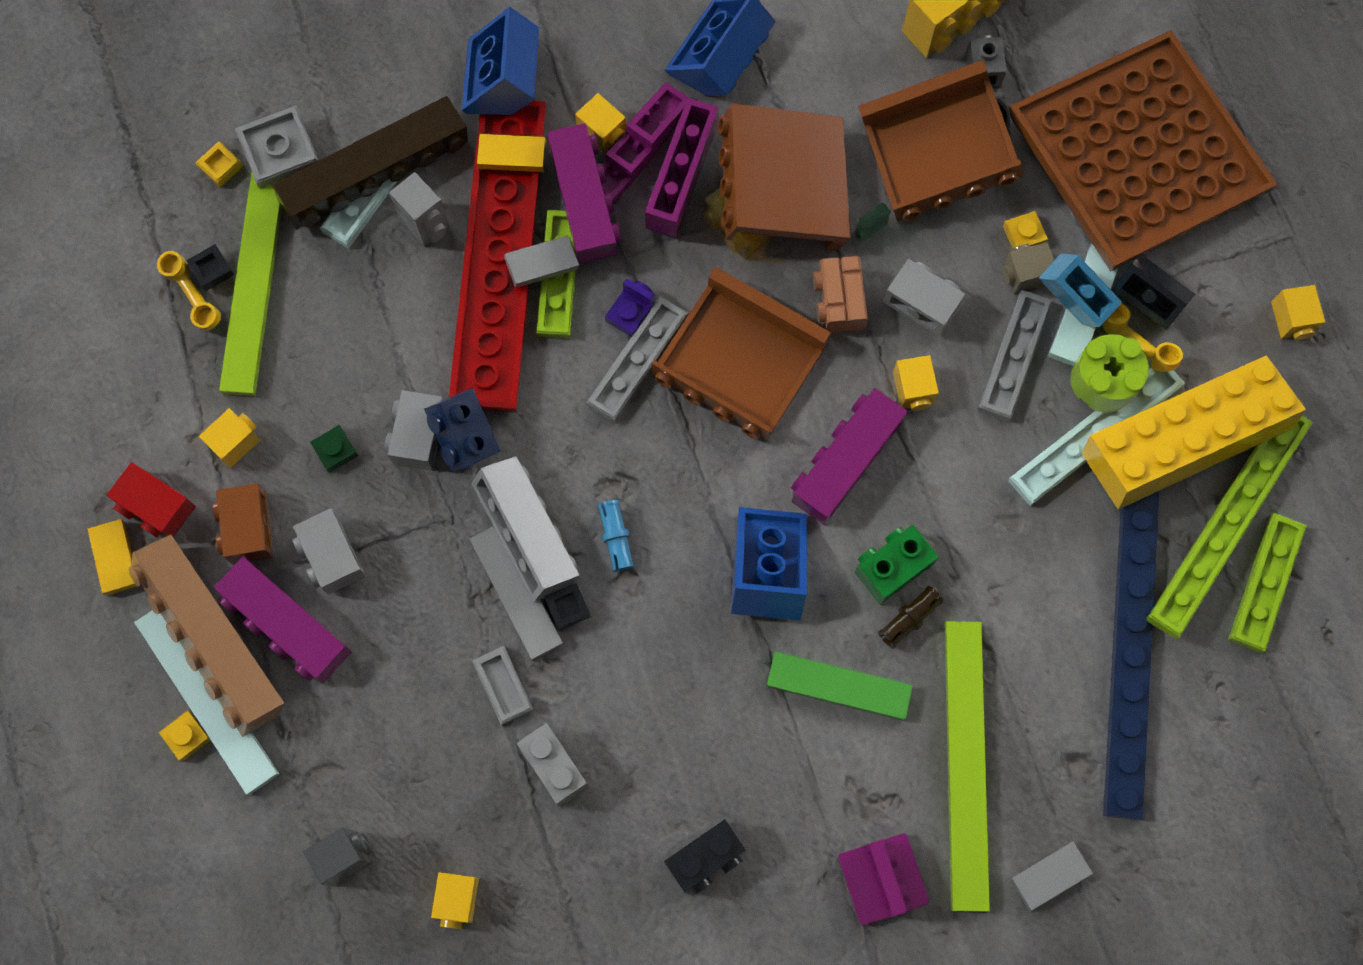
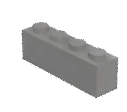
(525, 528)

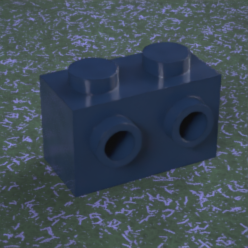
(461, 430)

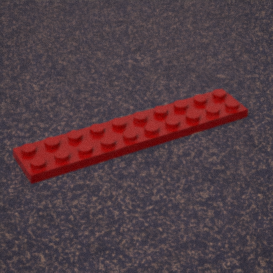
(490, 307)

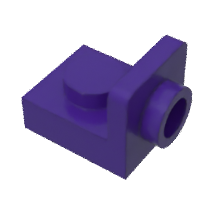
(631, 307)

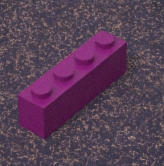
(681, 168)
(583, 194)
(848, 456)
(282, 620)

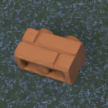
(841, 294)

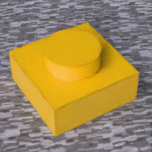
(1025, 230)
(185, 736)

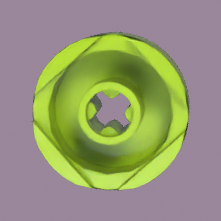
(1102, 358)

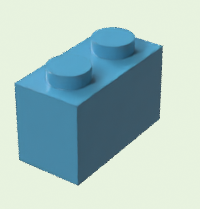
(1080, 290)

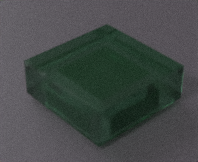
(872, 222)

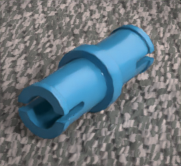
(615, 536)

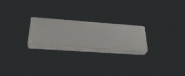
(1015, 355)
(636, 359)
(527, 616)

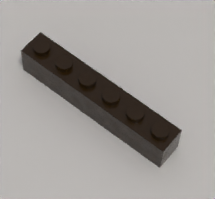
(370, 162)

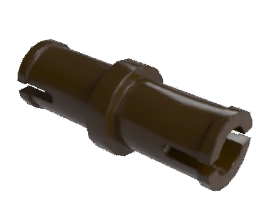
(910, 617)

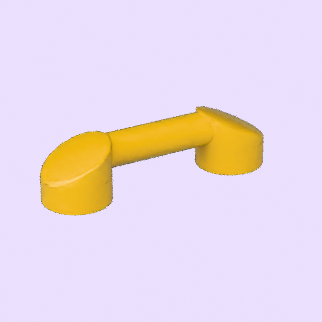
(176, 269)
(1163, 358)

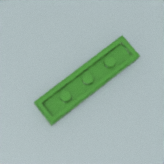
(839, 686)

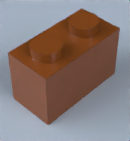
(243, 523)

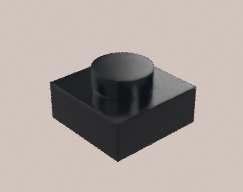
(210, 267)
(567, 606)

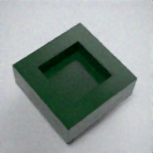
(334, 448)

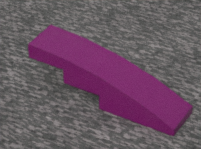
(642, 139)

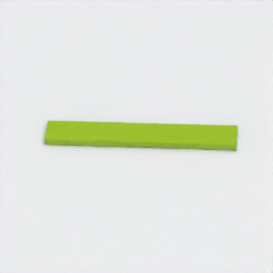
(251, 292)
(1224, 531)
(966, 767)

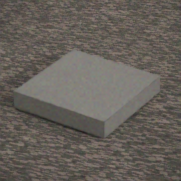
(276, 146)

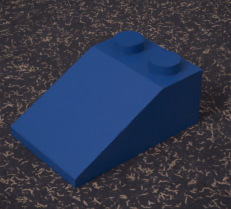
(770, 564)

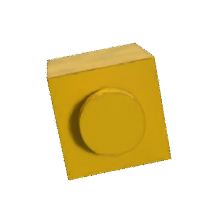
(602, 121)
(1298, 312)
(915, 383)
(230, 437)
(454, 899)

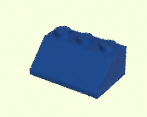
(721, 46)
(501, 66)

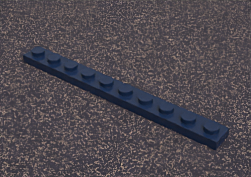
(1131, 660)

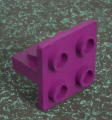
(883, 879)

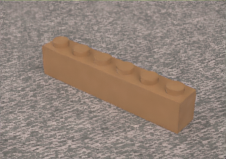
(205, 635)

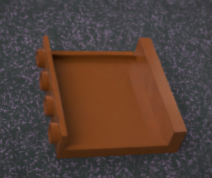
(940, 141)
(784, 174)
(741, 355)

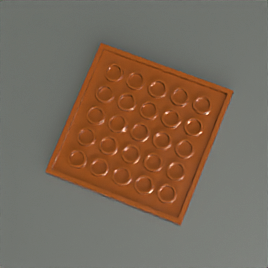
(1141, 149)

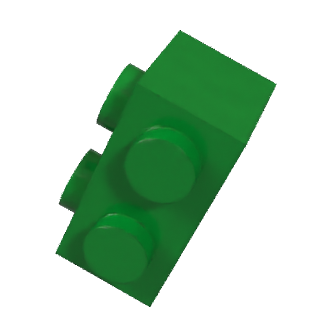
(895, 563)

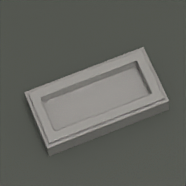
(541, 261)
(502, 685)
(1051, 876)

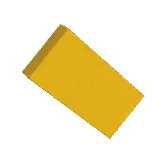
(511, 153)
(112, 556)

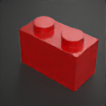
(150, 500)

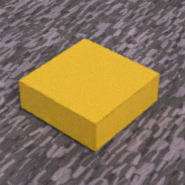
(219, 164)

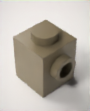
(1026, 265)

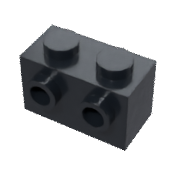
(1153, 292)
(704, 857)

